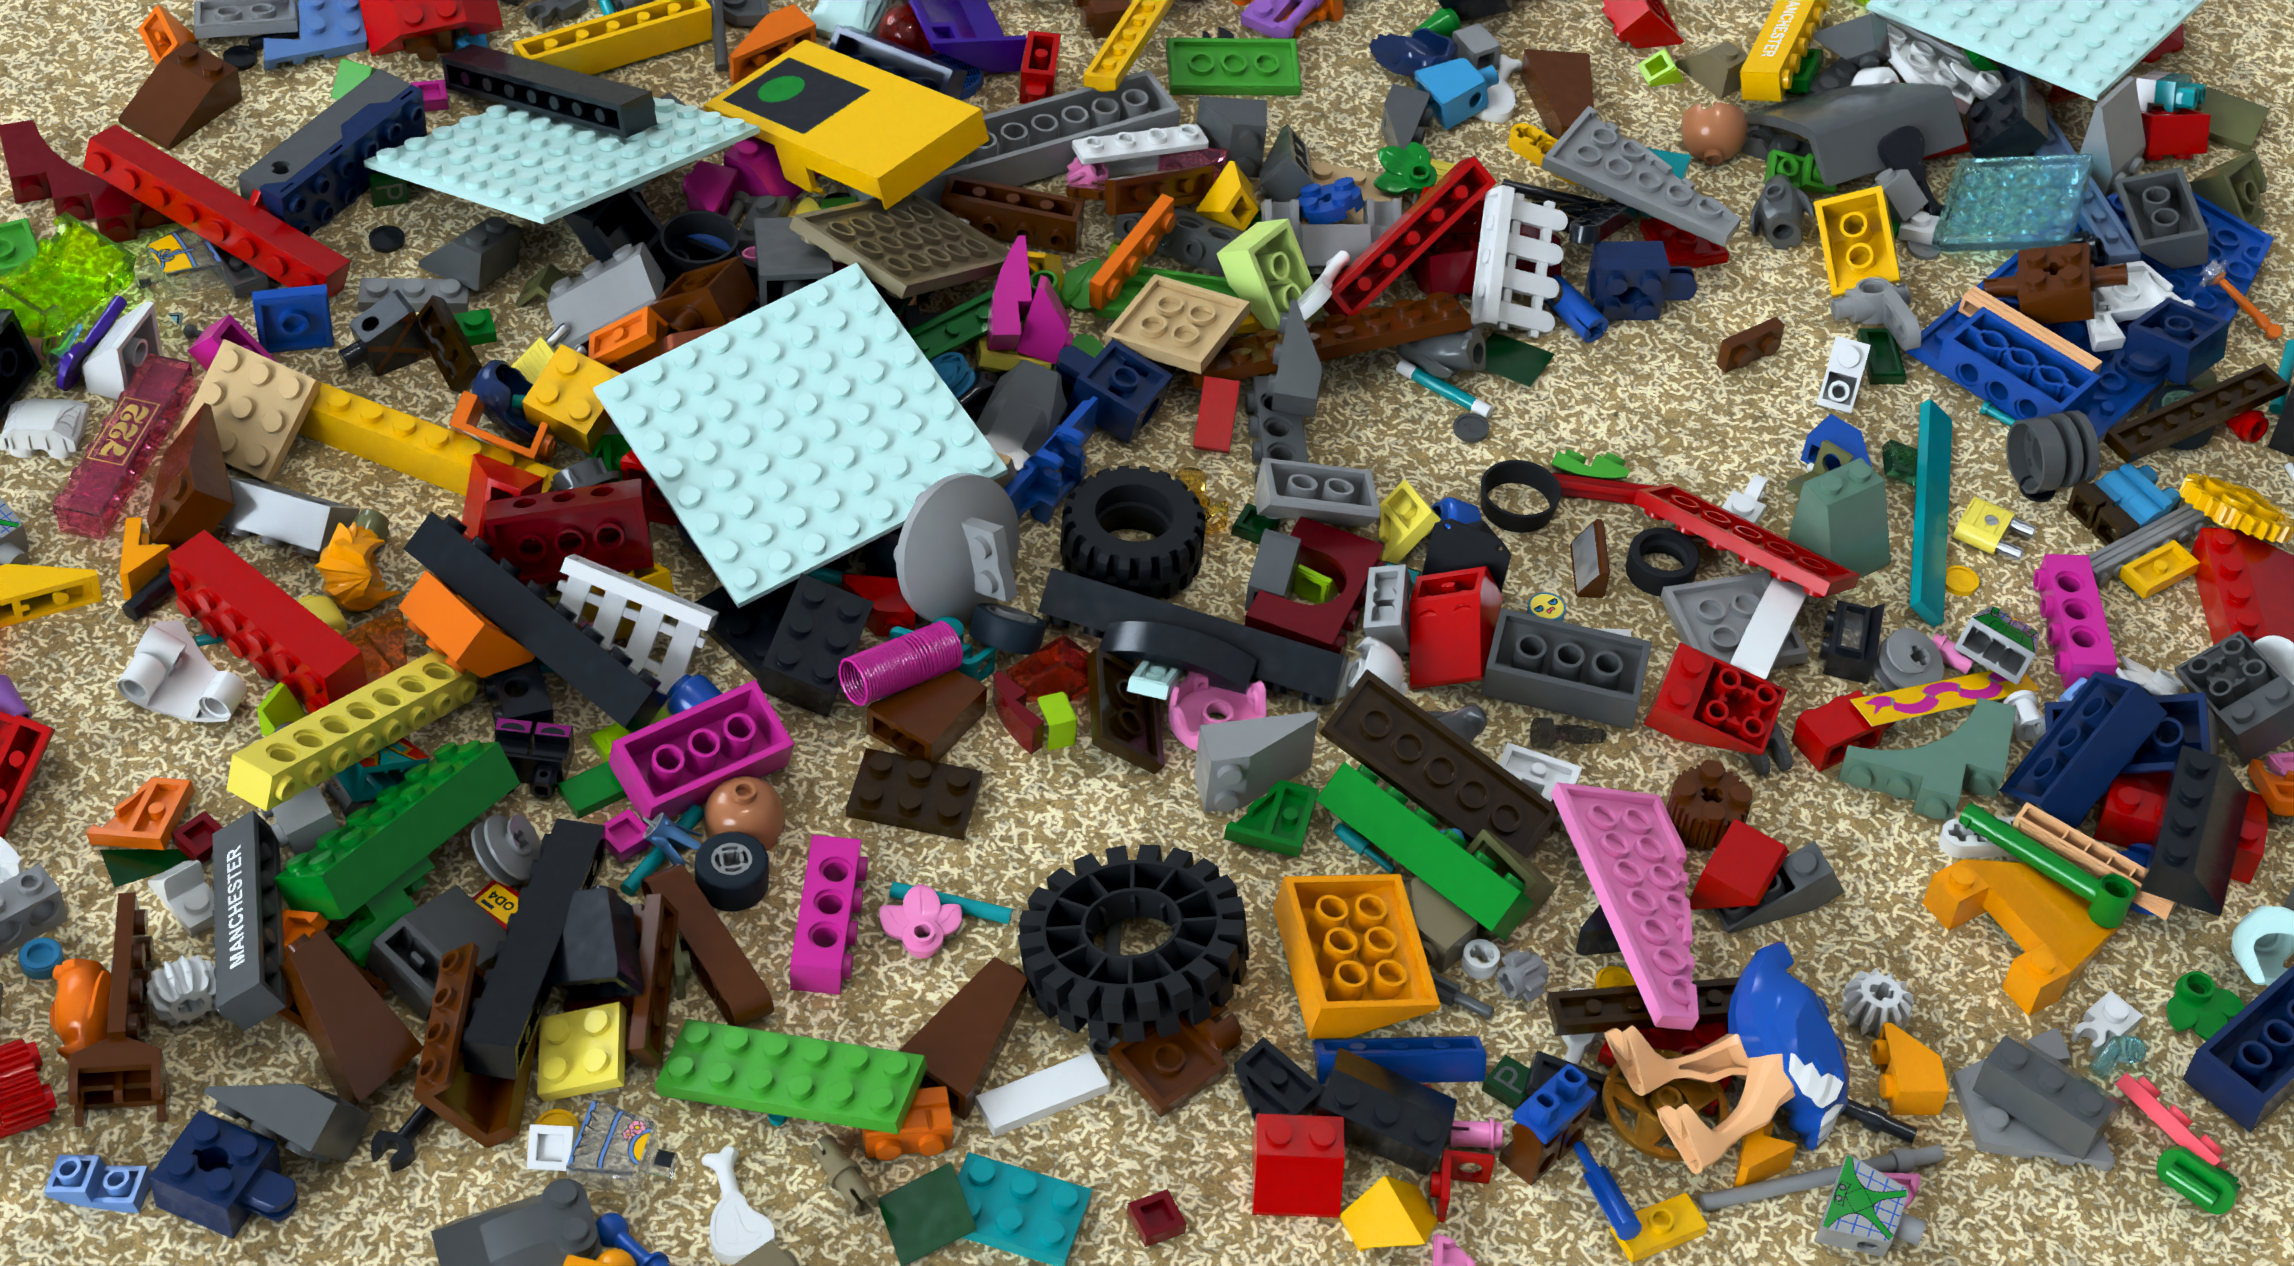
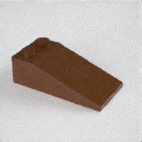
(190, 485)

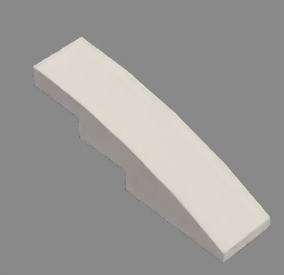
(1769, 628)

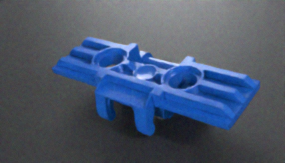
(1038, 484)

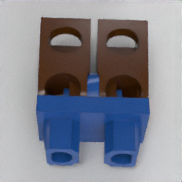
(1549, 1124)

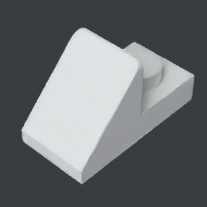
(186, 896)

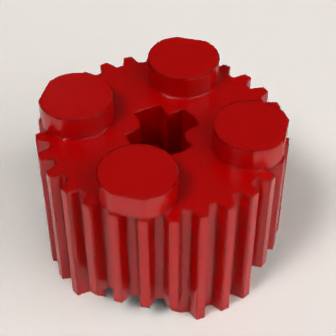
(22, 1097)

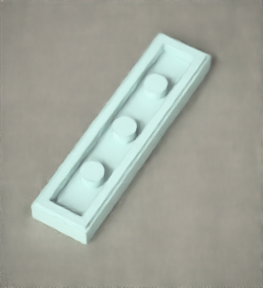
(1154, 679)

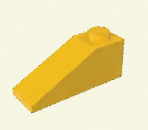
(44, 590)

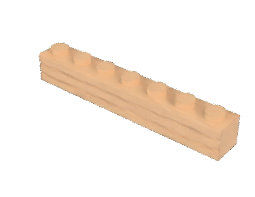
(1977, 298)
(2087, 854)

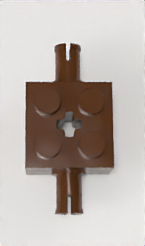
(2057, 283)
(706, 297)

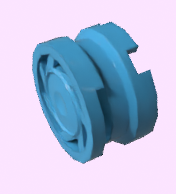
(954, 372)

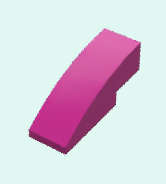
(1010, 299)

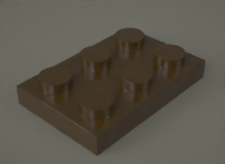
(1123, 720)
(914, 794)

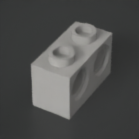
(1388, 606)
(29, 907)

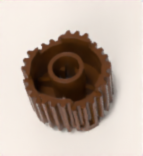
(1706, 803)

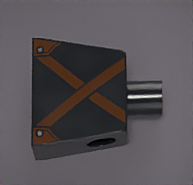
(386, 337)

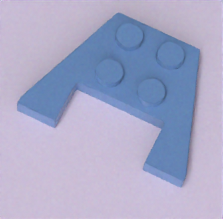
(325, 29)

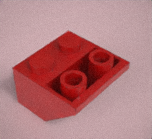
(493, 481)

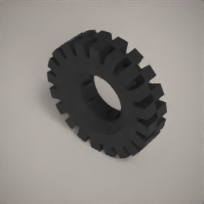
(1132, 990)

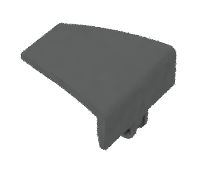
(1851, 121)

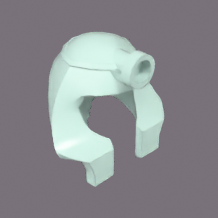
(2264, 943)

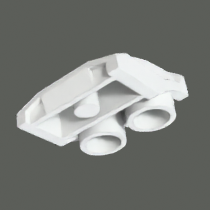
(44, 425)

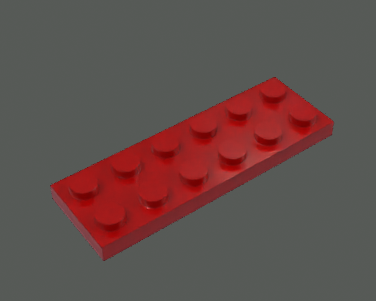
(1750, 541)

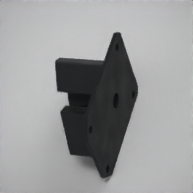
(1465, 548)

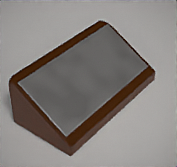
(1590, 561)

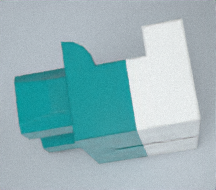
(2170, 89)

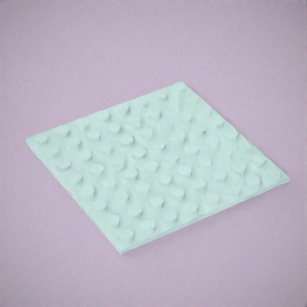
(2064, 42)
(551, 166)
(795, 432)

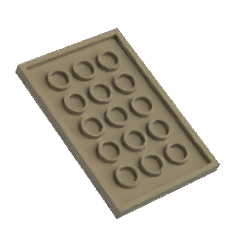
(903, 248)

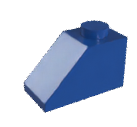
(1838, 433)

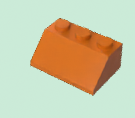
(460, 629)

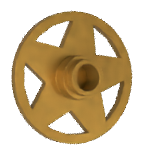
(1648, 1128)

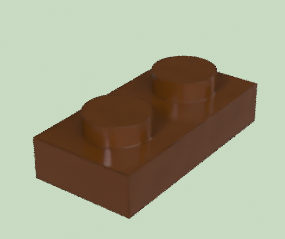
(1750, 345)

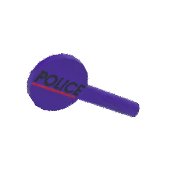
(71, 362)

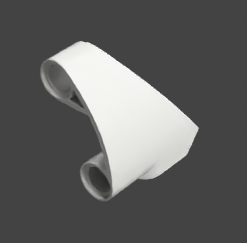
(177, 679)

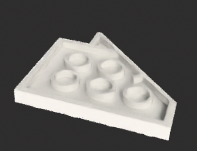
(1926, 60)

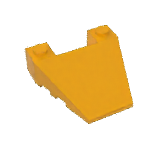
(2034, 911)

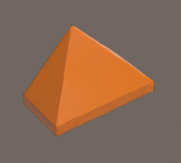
(163, 33)

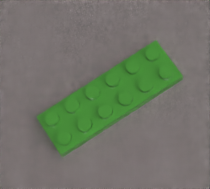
(792, 1076)

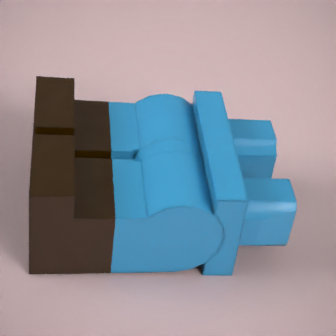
(2122, 502)

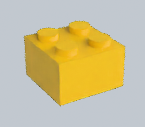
(567, 401)

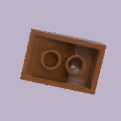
(182, 96)

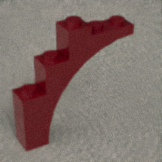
(42, 174)

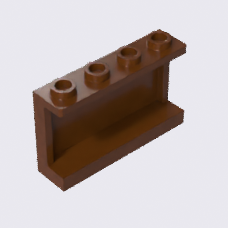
(476, 1104)

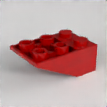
(1452, 626)
(1714, 703)

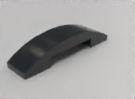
(1182, 649)

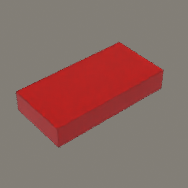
(1216, 414)

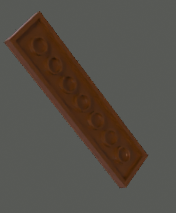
(1342, 336)

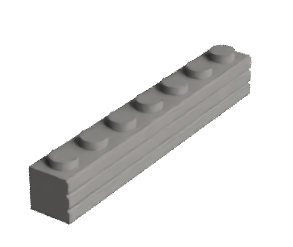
(2174, 526)

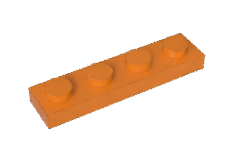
(1131, 252)

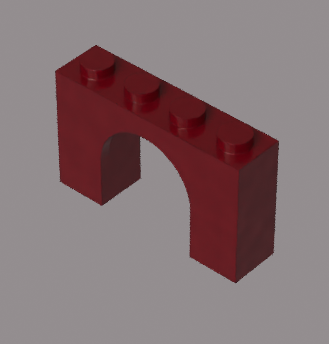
(1337, 556)

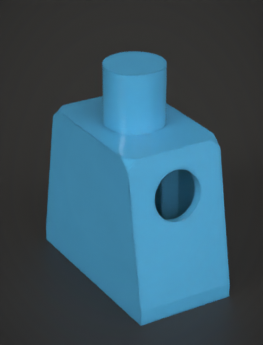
(1456, 89)

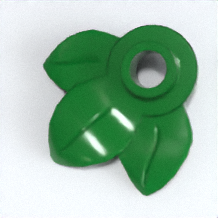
(1403, 167)
(2201, 1005)

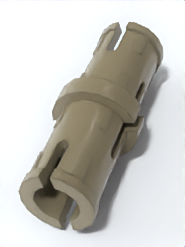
(844, 1175)

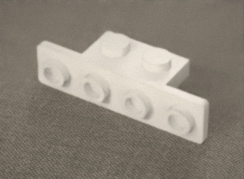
(1138, 150)

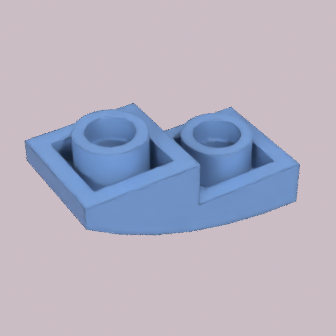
(92, 1184)

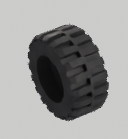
(1138, 502)

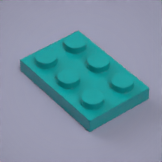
(1023, 1209)

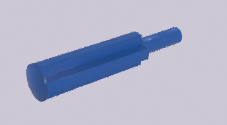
(1608, 1195)

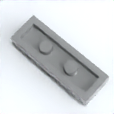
(415, 291)

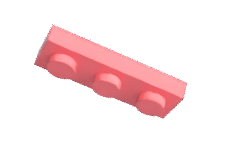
(2171, 1120)

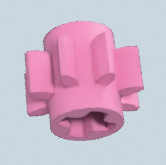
(1086, 173)

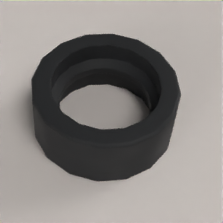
(1661, 541)

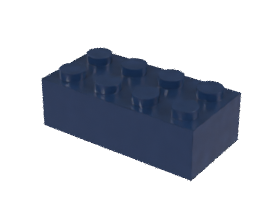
(2251, 1058)

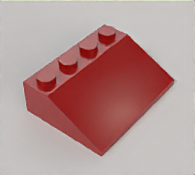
(2244, 585)
(2132, 810)

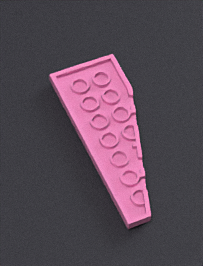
(1641, 885)

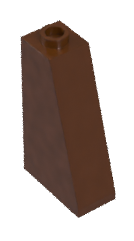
(1558, 86)
(346, 1018)
(970, 1034)

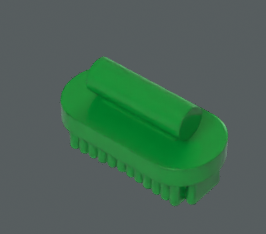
(2198, 1180)

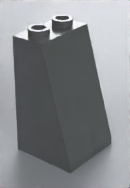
(784, 260)

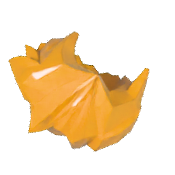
(350, 569)

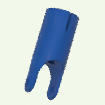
(1578, 312)

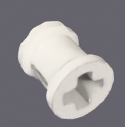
(2026, 715)

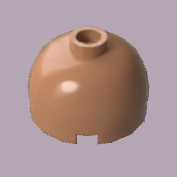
(1714, 132)
(746, 807)

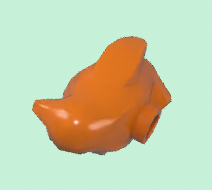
(80, 1004)

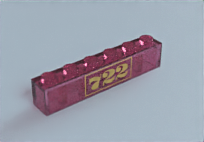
(124, 447)

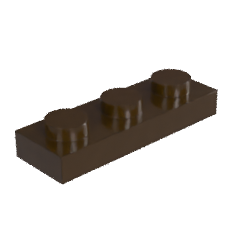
(448, 344)

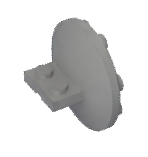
(958, 548)

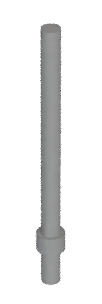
(1897, 1161)

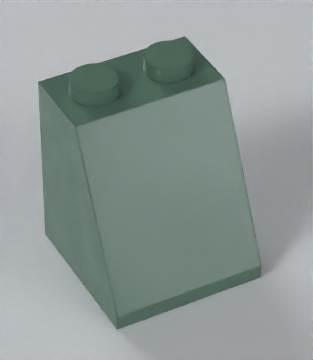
(1845, 518)

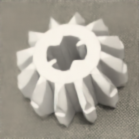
(183, 990)
(1875, 1001)

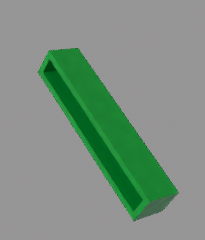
(1425, 851)

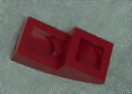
(1011, 708)

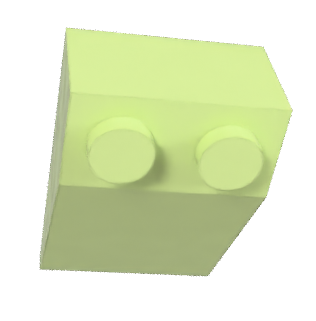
(1267, 270)

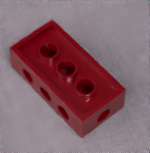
(575, 511)

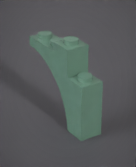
(1937, 772)

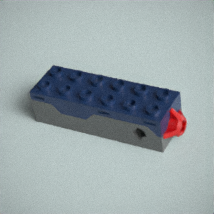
(323, 164)

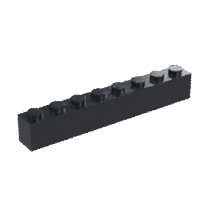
(549, 90)
(536, 623)
(1279, 659)
(519, 982)

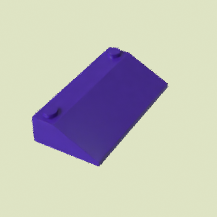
(969, 34)

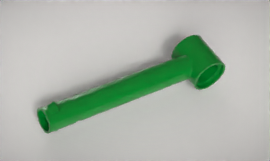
(2108, 897)

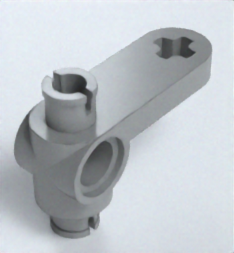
(1878, 302)

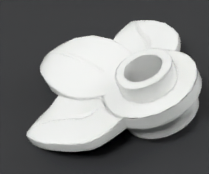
(1983, 82)
(2156, 683)

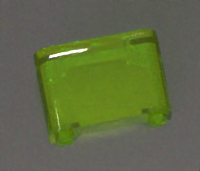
(65, 278)

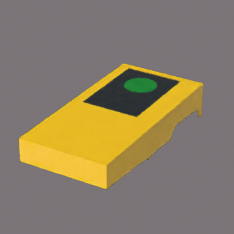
(852, 122)

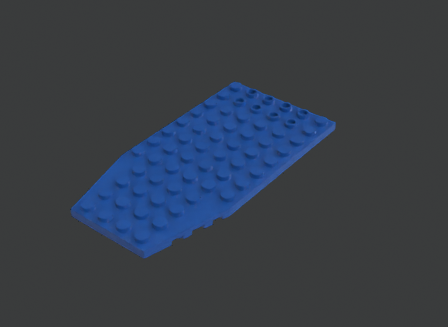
(2037, 380)

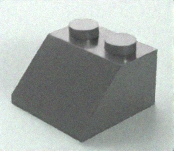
(1235, 126)
(477, 254)

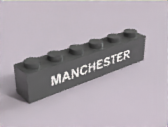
(247, 922)

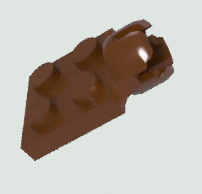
(1180, 1064)

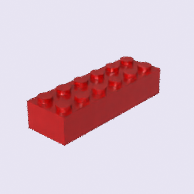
(264, 623)

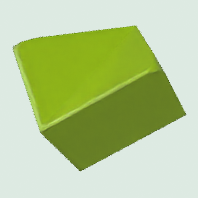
(1061, 720)

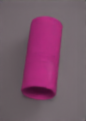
(900, 663)

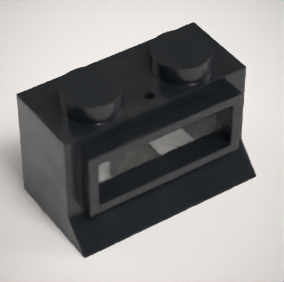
(1851, 641)

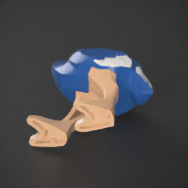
(1774, 1042)

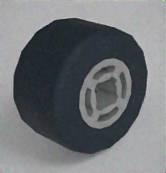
(732, 871)

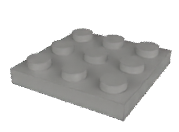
(1717, 612)

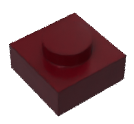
(196, 837)
(1156, 1218)

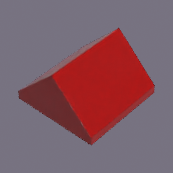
(1738, 869)

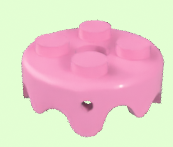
(1195, 700)

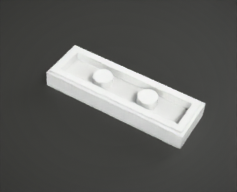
(1042, 1094)

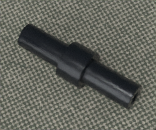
(1876, 1120)

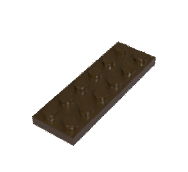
(1436, 766)

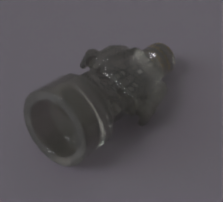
(1545, 733)

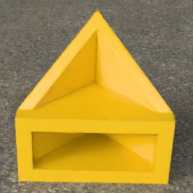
(1389, 1216)

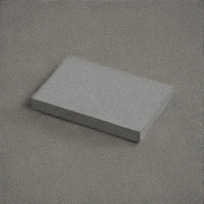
(244, 17)

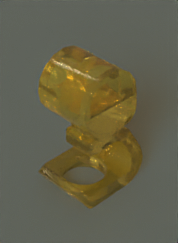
(1196, 481)

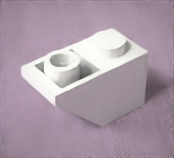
(1843, 374)

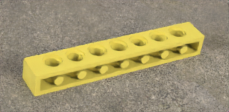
(348, 731)

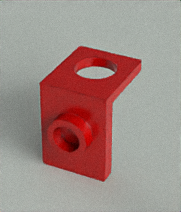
(1448, 1170)

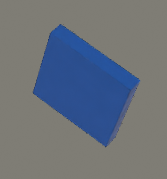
(293, 318)

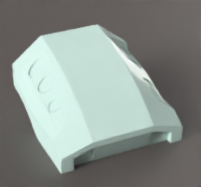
(855, 13)

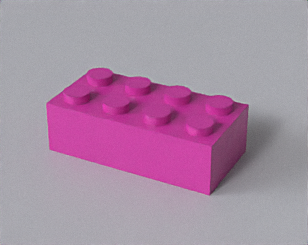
(697, 749)

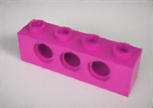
(2074, 617)
(826, 915)

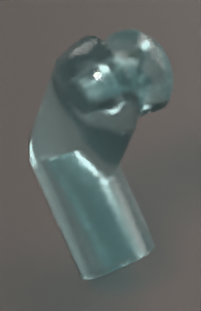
(2118, 1049)

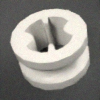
(1488, 952)

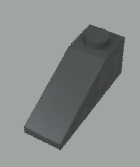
(1286, 168)

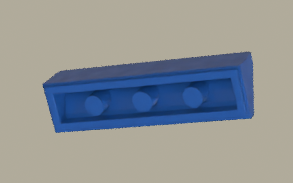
(1413, 1057)

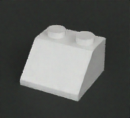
(121, 351)

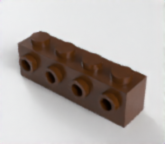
(1012, 211)

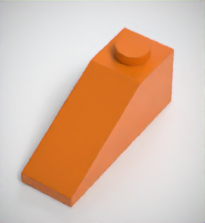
(770, 39)

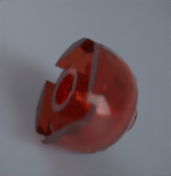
(902, 27)

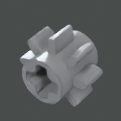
(1522, 975)

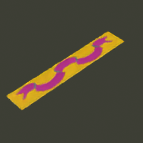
(1938, 696)

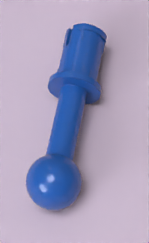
(614, 1232)

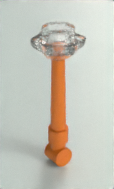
(2215, 274)

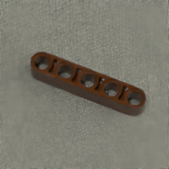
(712, 949)

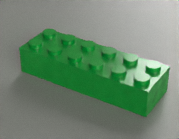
(397, 829)

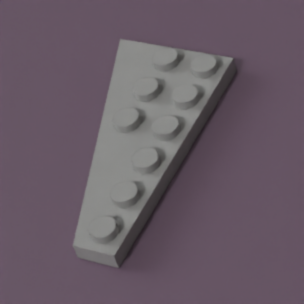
(1633, 175)

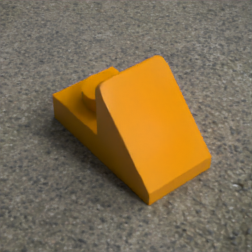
(139, 557)
(1762, 1156)

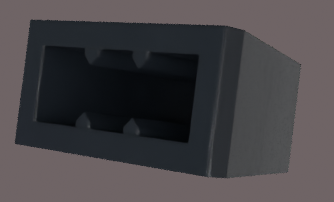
(598, 948)

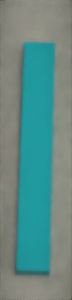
(1931, 514)

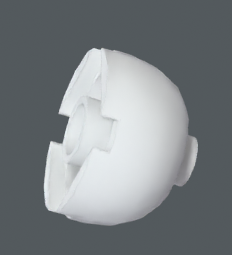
(1378, 659)

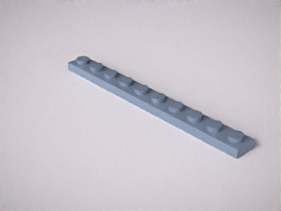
(2096, 213)

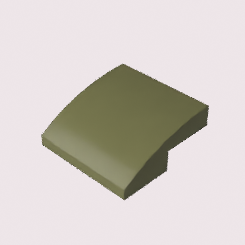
(2233, 119)

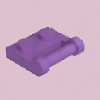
(1267, 16)

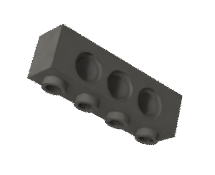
(1191, 240)
(1276, 433)

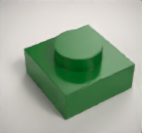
(477, 326)

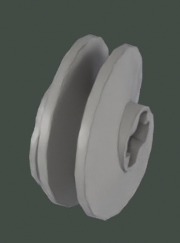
(1907, 660)
(506, 848)

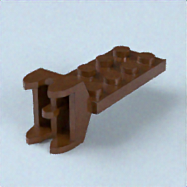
(123, 1067)

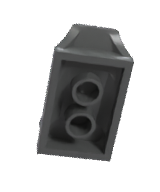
(1023, 411)
(523, 1232)

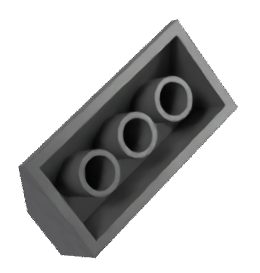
(1566, 668)

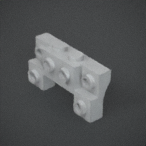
(1324, 241)

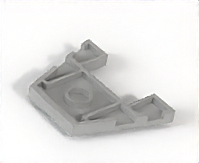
(2002, 1133)

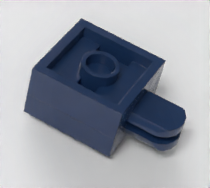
(1634, 279)
(2165, 343)
(1123, 381)
(216, 1196)

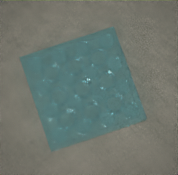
(2013, 203)

